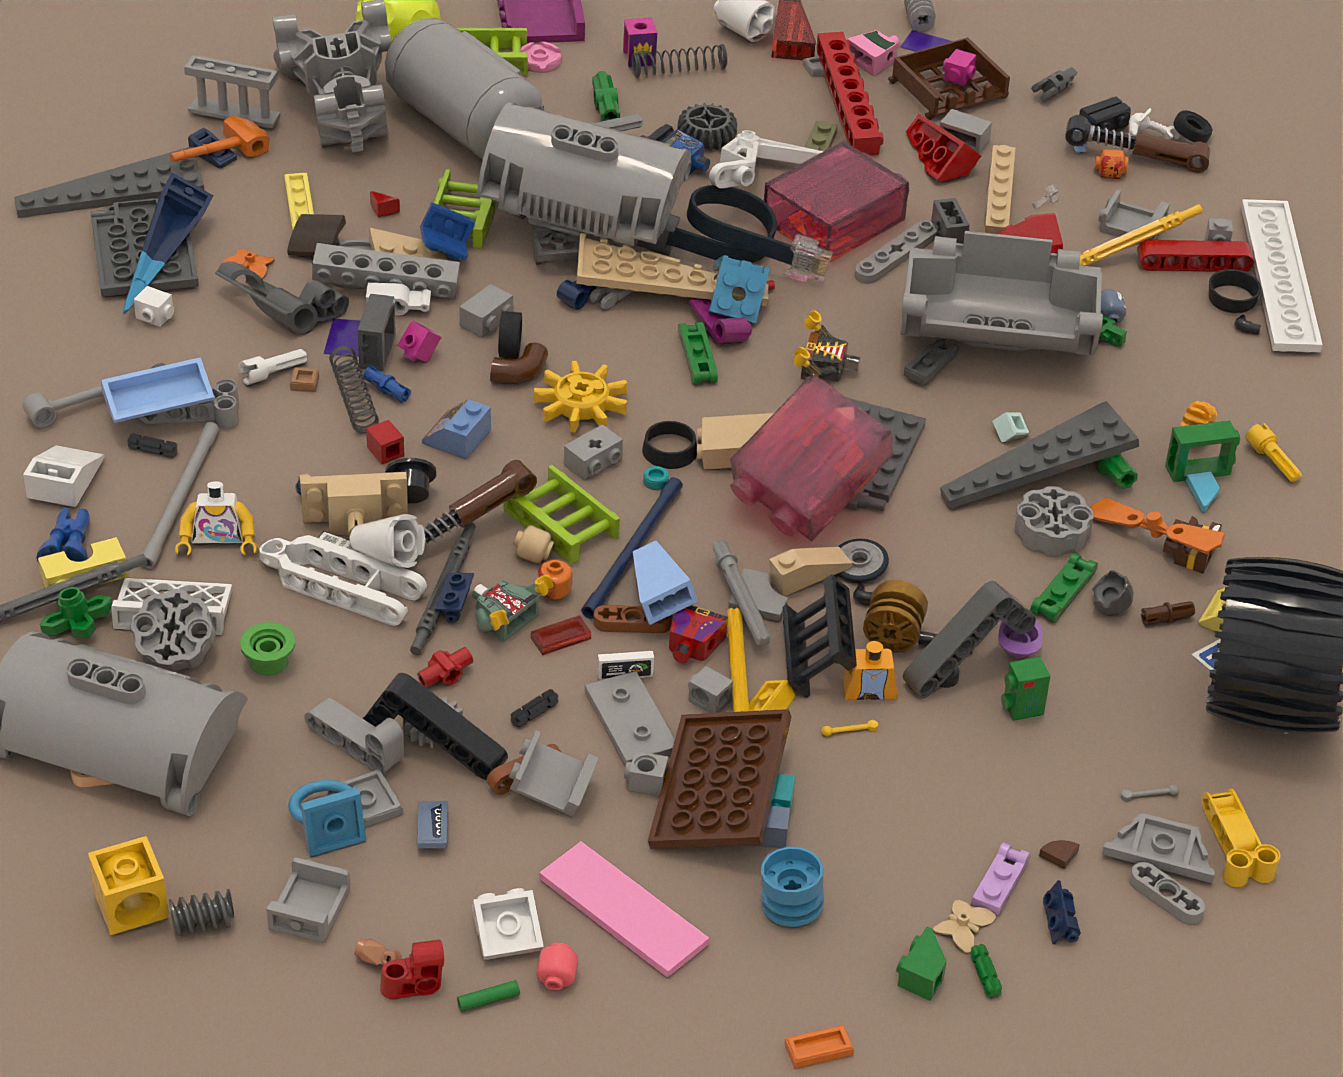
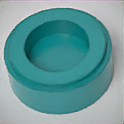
(655, 477)

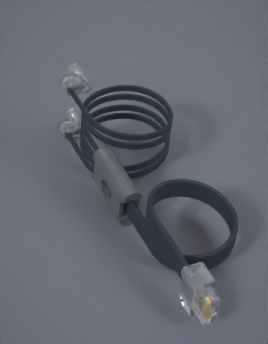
(803, 256)

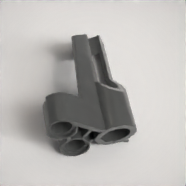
(299, 314)

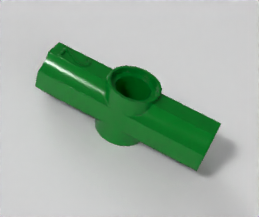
(605, 96)
(1118, 470)

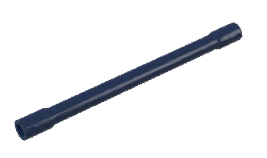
(599, 597)

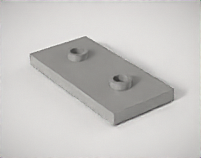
(630, 716)

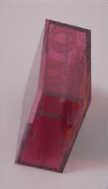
(838, 199)
(810, 459)

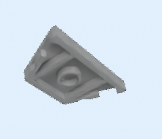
(1164, 844)

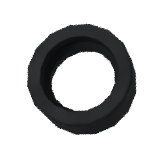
(510, 334)

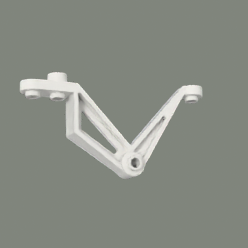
(740, 157)

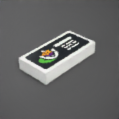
(621, 663)

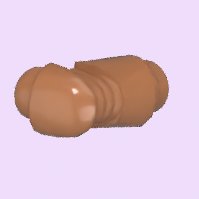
(374, 952)

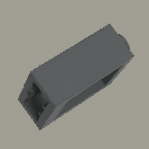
(376, 331)

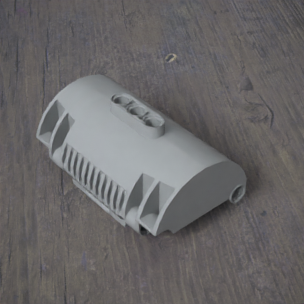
(581, 176)
(1003, 294)
(114, 718)

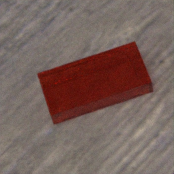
(561, 635)

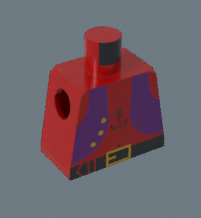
(696, 633)

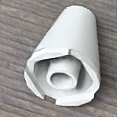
(391, 540)

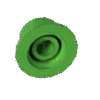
(267, 647)

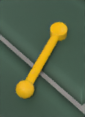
(872, 726)

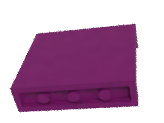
(545, 19)

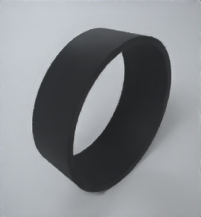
(1235, 278)
(670, 460)

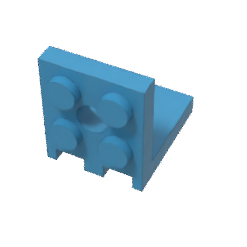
(741, 275)

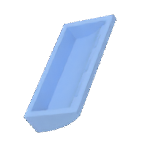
(156, 390)

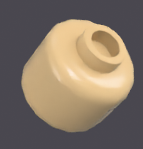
(533, 544)

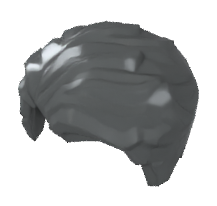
(1113, 593)

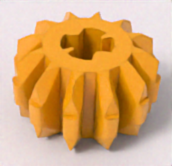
(1199, 413)

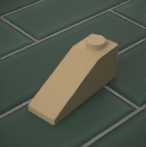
(805, 567)

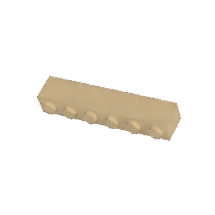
(999, 189)

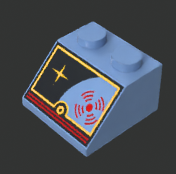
(460, 429)

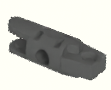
(1055, 83)

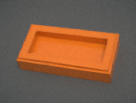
(819, 1046)

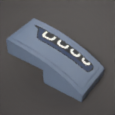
(432, 824)

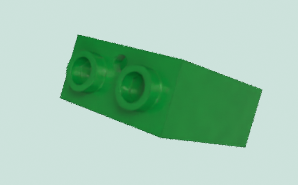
(1201, 435)

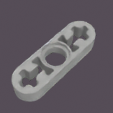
(1179, 908)

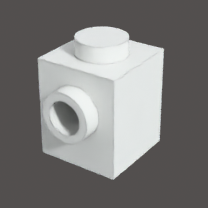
(153, 306)

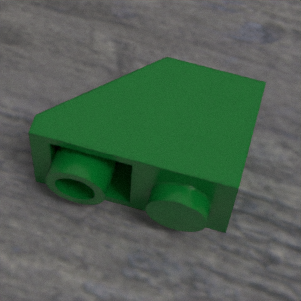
(923, 967)

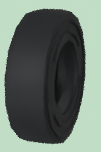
(1192, 126)

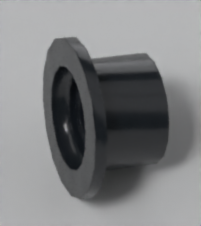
(418, 474)

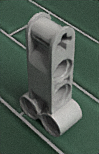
(221, 409)

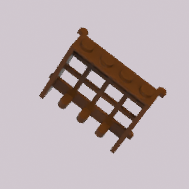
(908, 68)

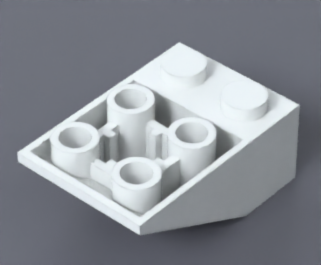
(61, 475)

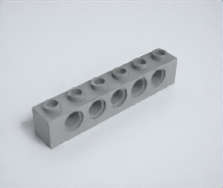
(365, 266)

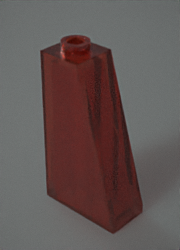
(792, 32)

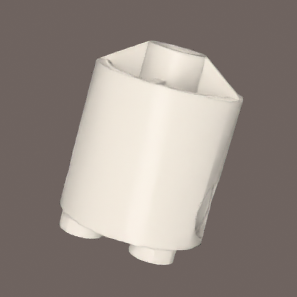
(746, 17)

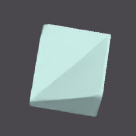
(1010, 426)

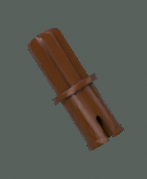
(1167, 612)

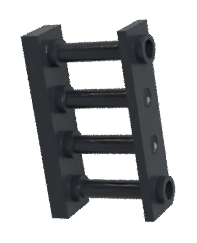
(838, 637)

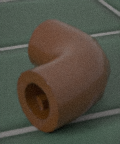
(520, 369)

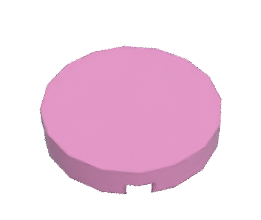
(542, 57)

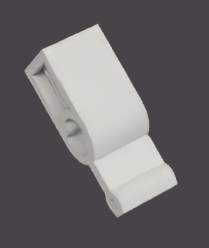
(403, 296)

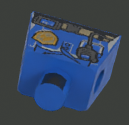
(681, 140)

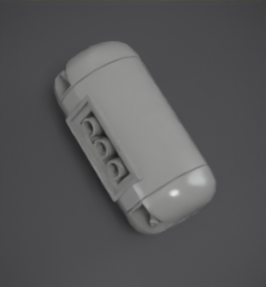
(455, 80)

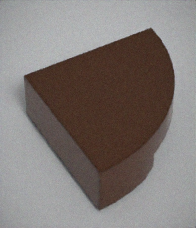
(1059, 852)

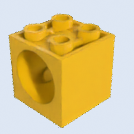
(128, 885)

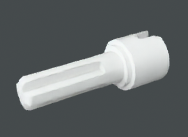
(260, 368)

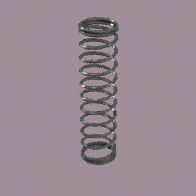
(636, 66)
(338, 368)

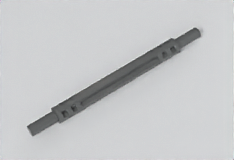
(453, 565)
(83, 582)

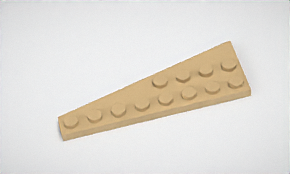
(646, 271)

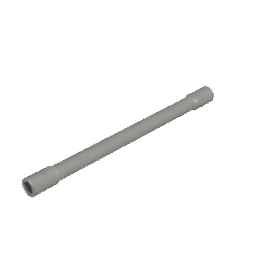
(155, 545)

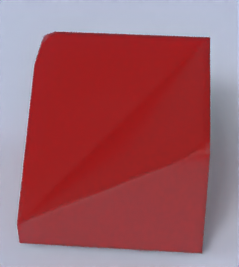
(384, 204)

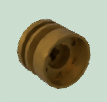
(895, 615)

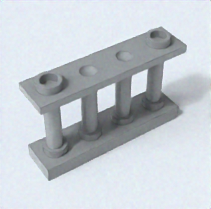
(237, 74)

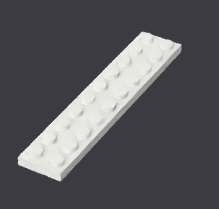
(1282, 276)

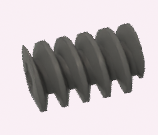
(202, 912)

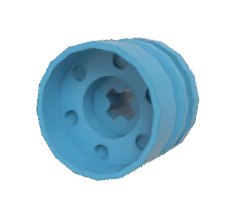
(792, 886)

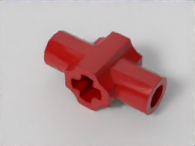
(445, 667)

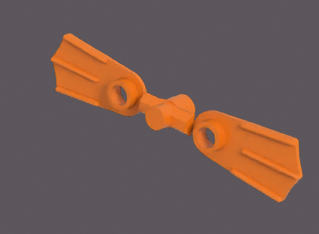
(1191, 536)

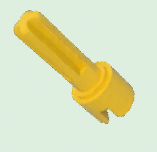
(1265, 442)

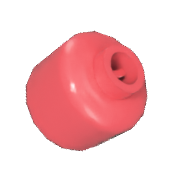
(557, 966)

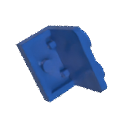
(446, 231)

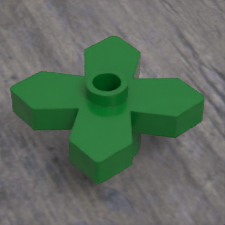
(76, 613)

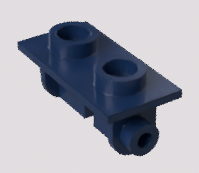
(454, 595)
(1060, 914)

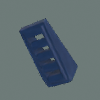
(204, 136)

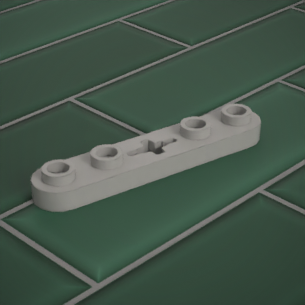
(884, 260)

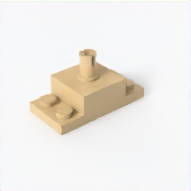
(353, 499)

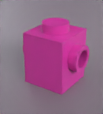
(959, 67)
(418, 342)

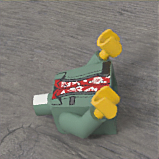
(508, 606)

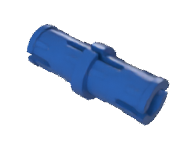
(387, 384)

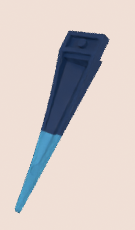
(175, 216)

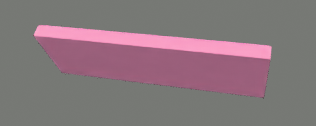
(624, 909)

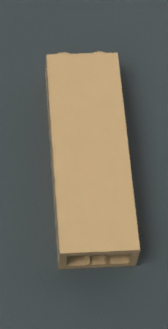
(725, 436)

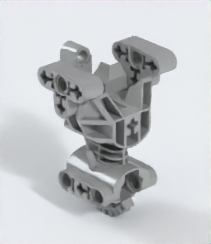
(340, 74)

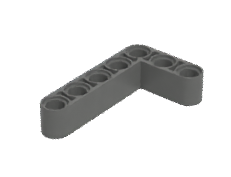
(964, 633)

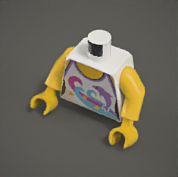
(217, 519)

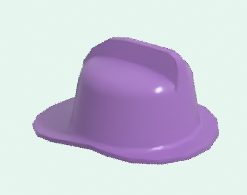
(1020, 645)

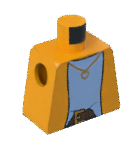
(872, 676)

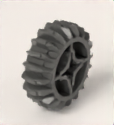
(709, 125)

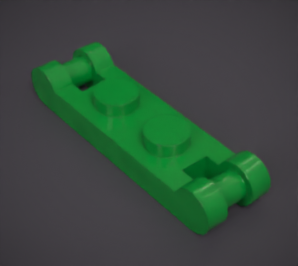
(698, 352)
(1064, 587)

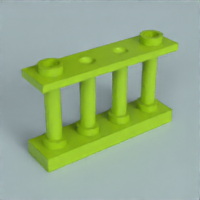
(504, 39)
(482, 216)
(565, 544)

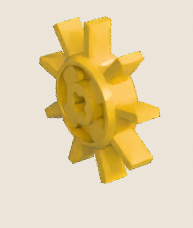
(581, 396)

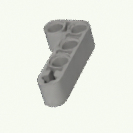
(370, 745)

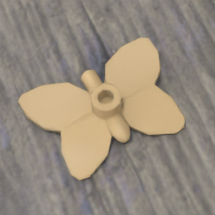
(963, 922)

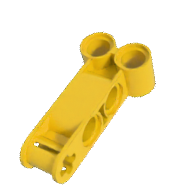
(1239, 841)

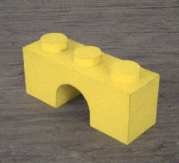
(58, 567)

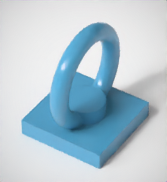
(329, 820)

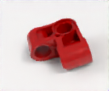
(416, 974)

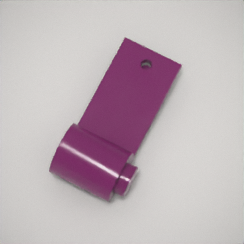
(721, 327)

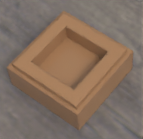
(304, 379)

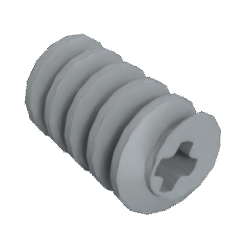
(920, 14)

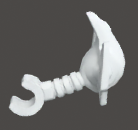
(1141, 121)

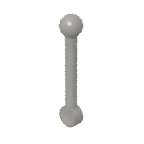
(1127, 795)

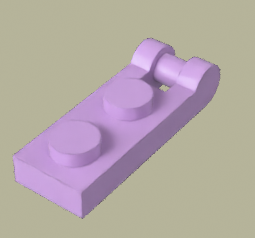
(1000, 879)

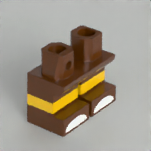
(1187, 556)

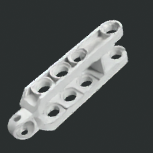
(363, 600)

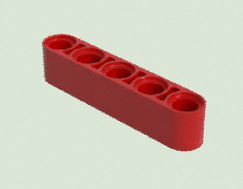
(1194, 255)

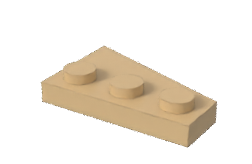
(401, 244)

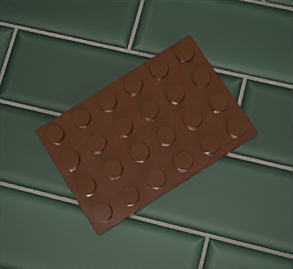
(720, 779)

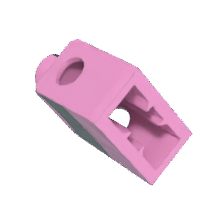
(874, 50)

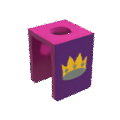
(640, 37)

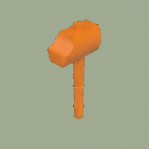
(239, 133)

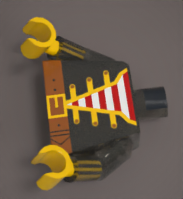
(824, 353)

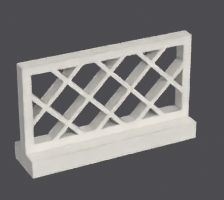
(130, 602)

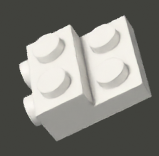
(507, 924)

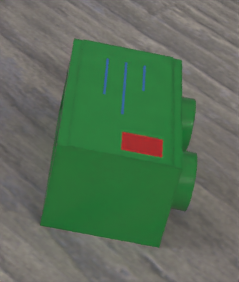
(1026, 688)

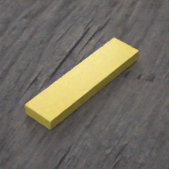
(298, 196)

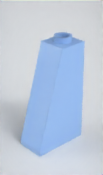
(661, 583)

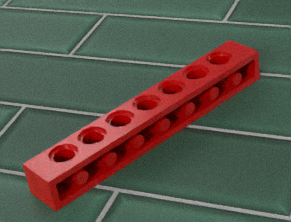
(849, 93)

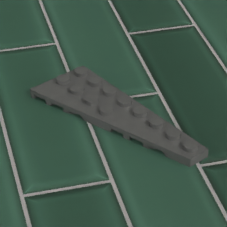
(122, 184)
(1074, 443)

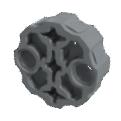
(1053, 521)
(196, 619)

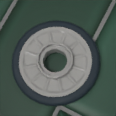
(875, 563)

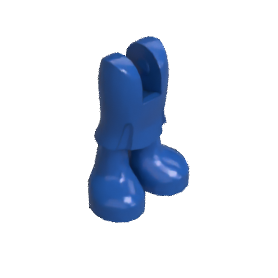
(69, 534)

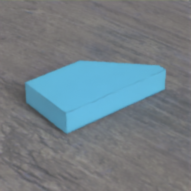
(1203, 488)

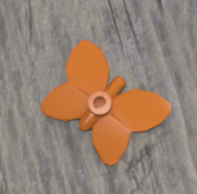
(251, 260)

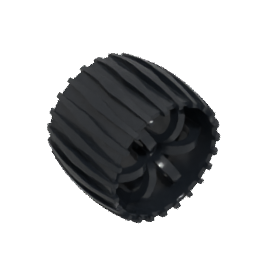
(1279, 646)

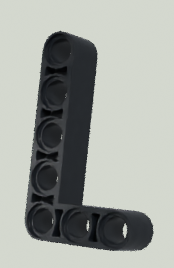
(438, 723)

